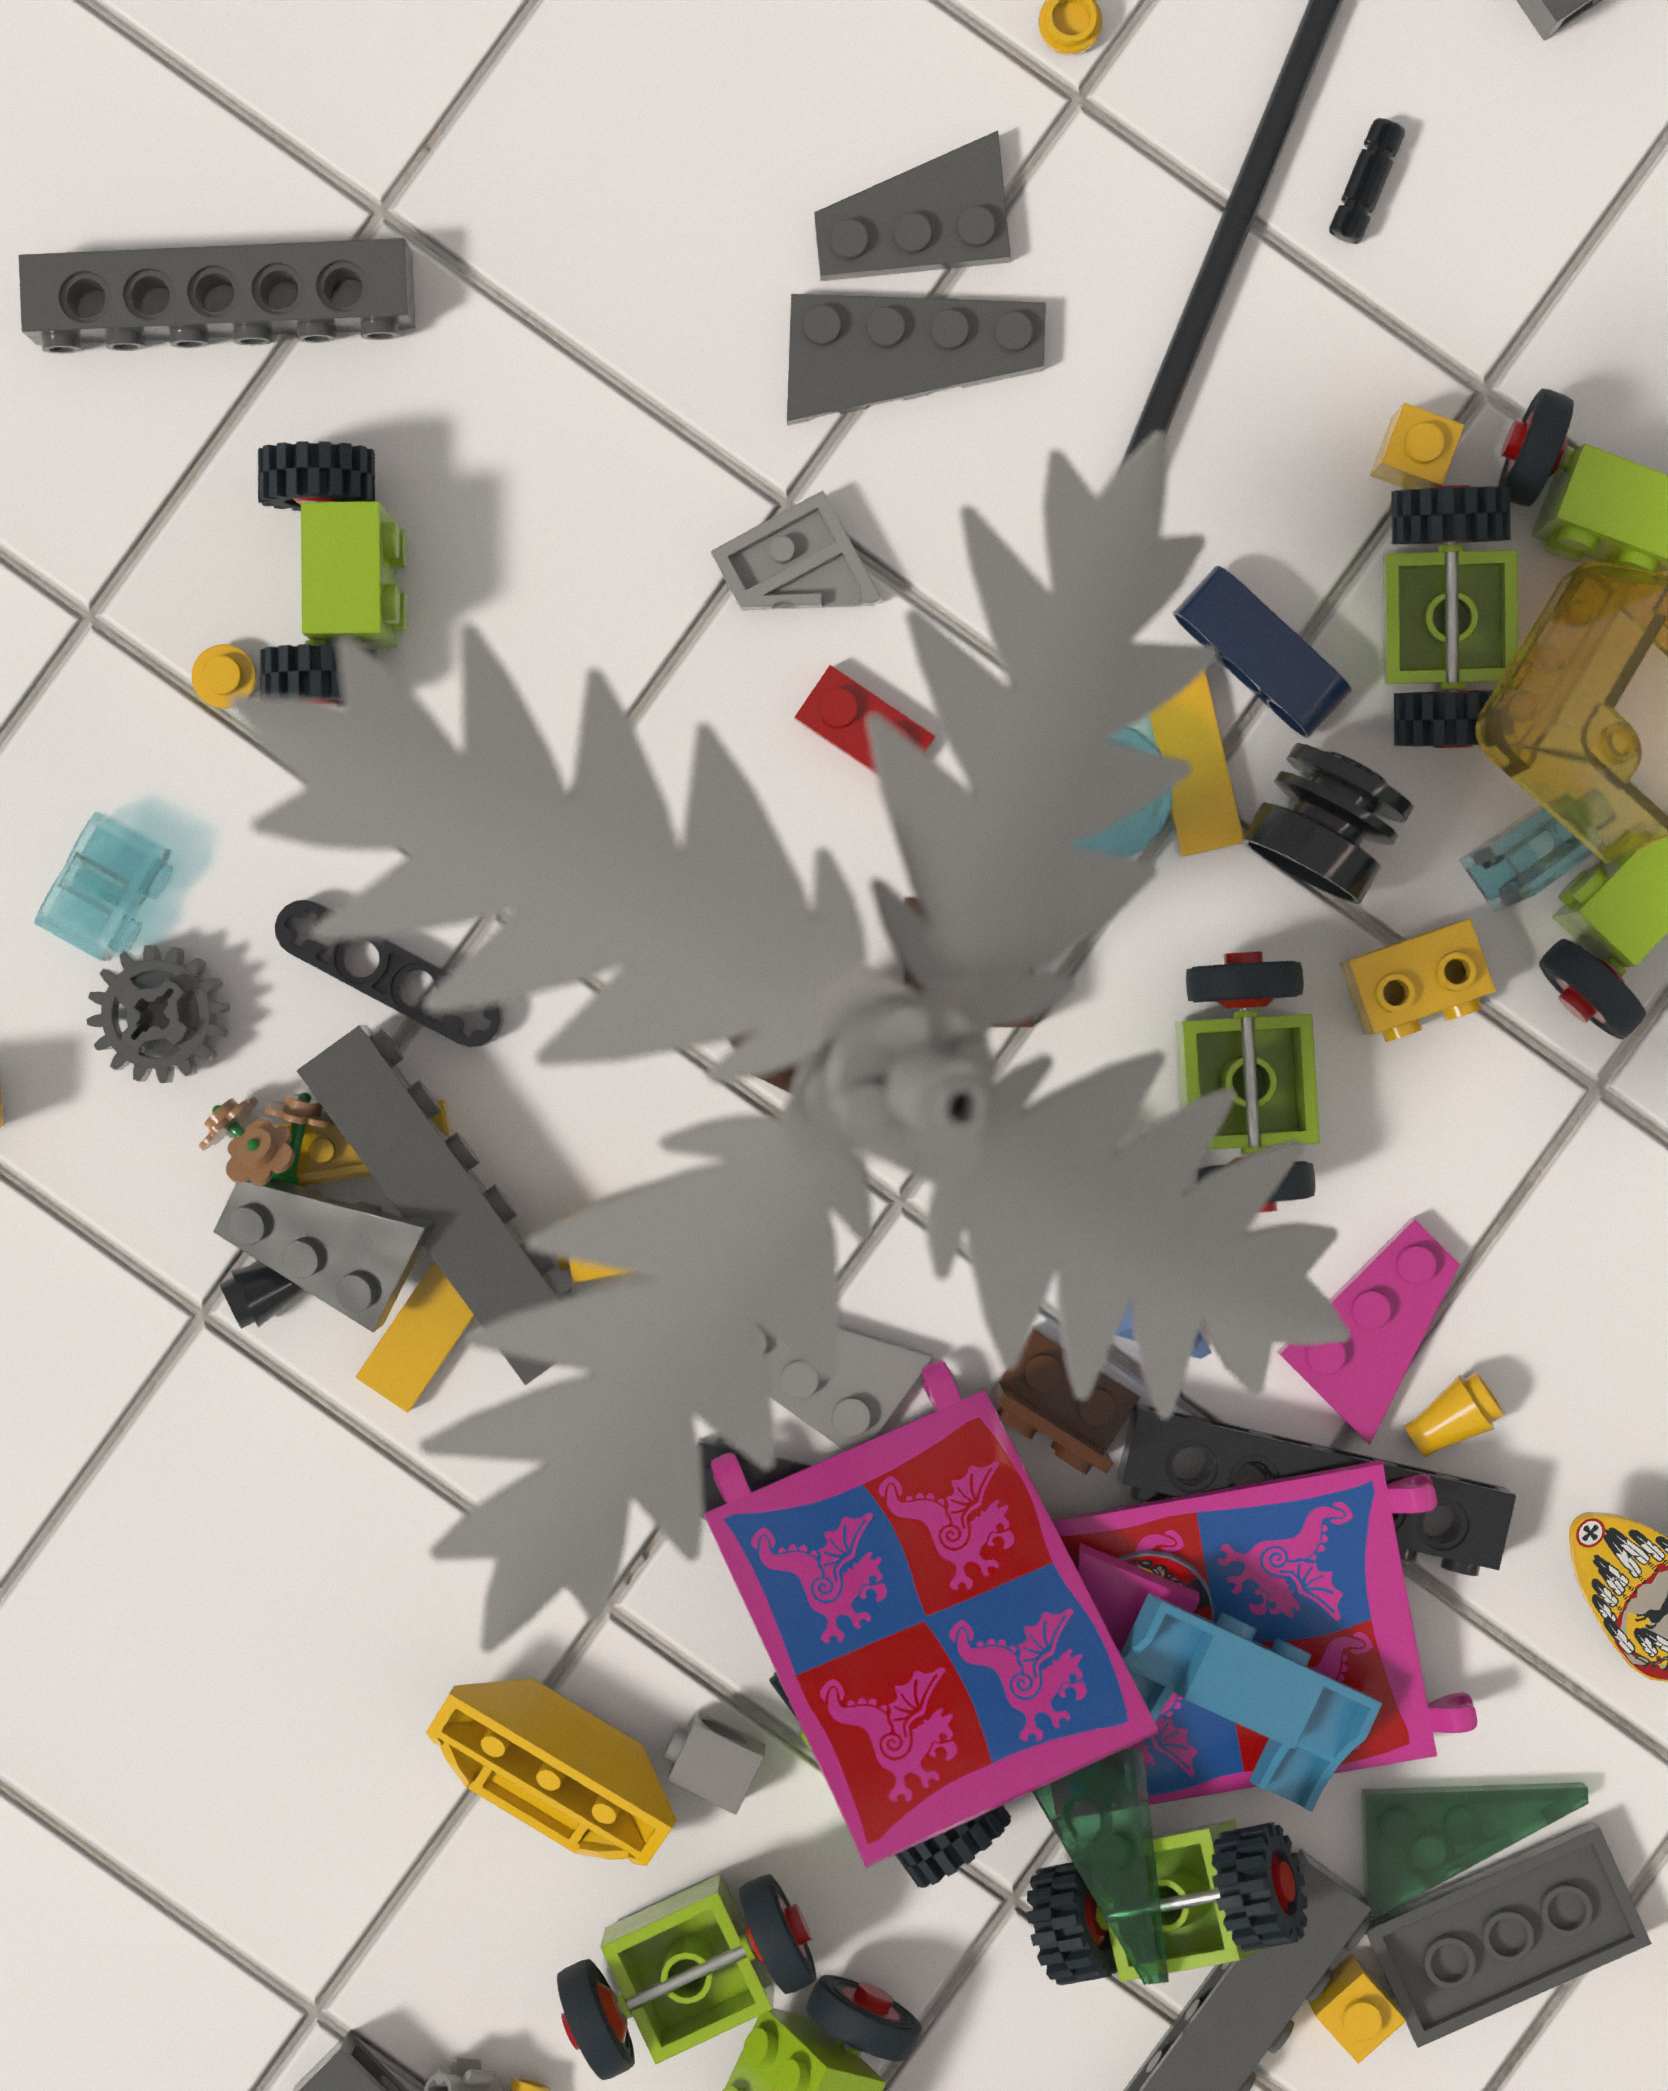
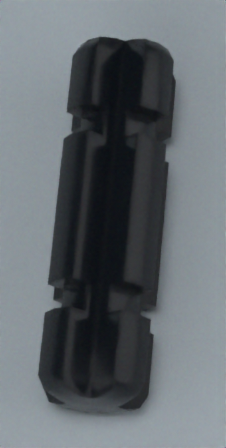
(1367, 180)

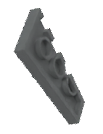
(897, 348)

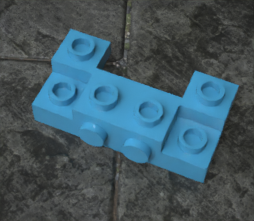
(1270, 1690)

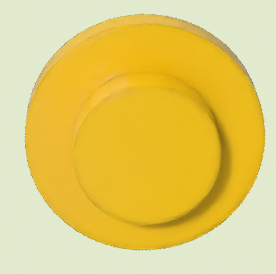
(1070, 25)
(223, 673)

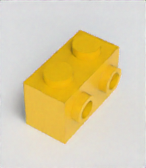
(1419, 978)

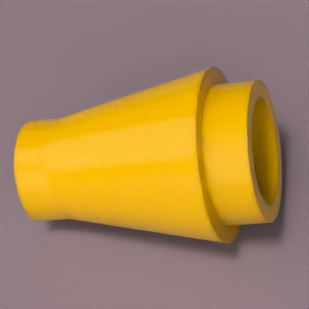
(1455, 1415)

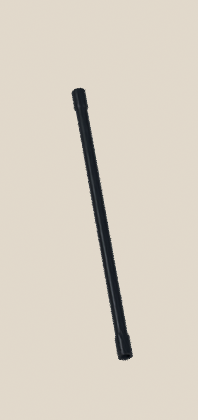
(1235, 221)

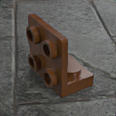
(1041, 1398)

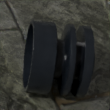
(1328, 822)

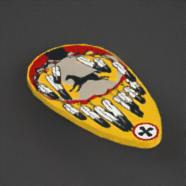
(1625, 1586)

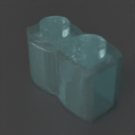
(104, 887)

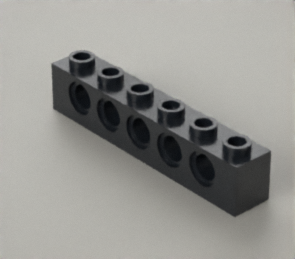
(1478, 1508)

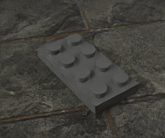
(1506, 1934)

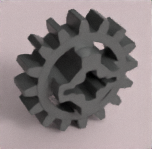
(136, 998)

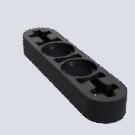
(386, 979)

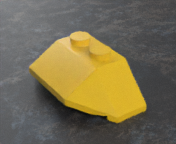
(554, 1768)

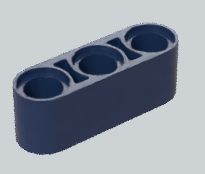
(1262, 651)

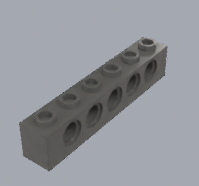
(57, 281)

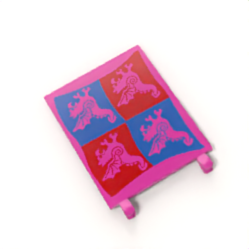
(1300, 1564)
(926, 1623)

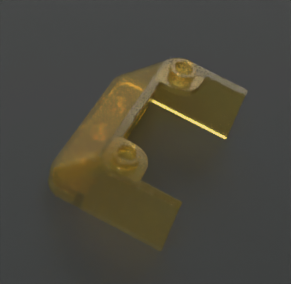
(1555, 705)

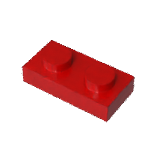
(839, 715)

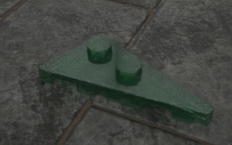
(1437, 1832)
(1108, 1834)

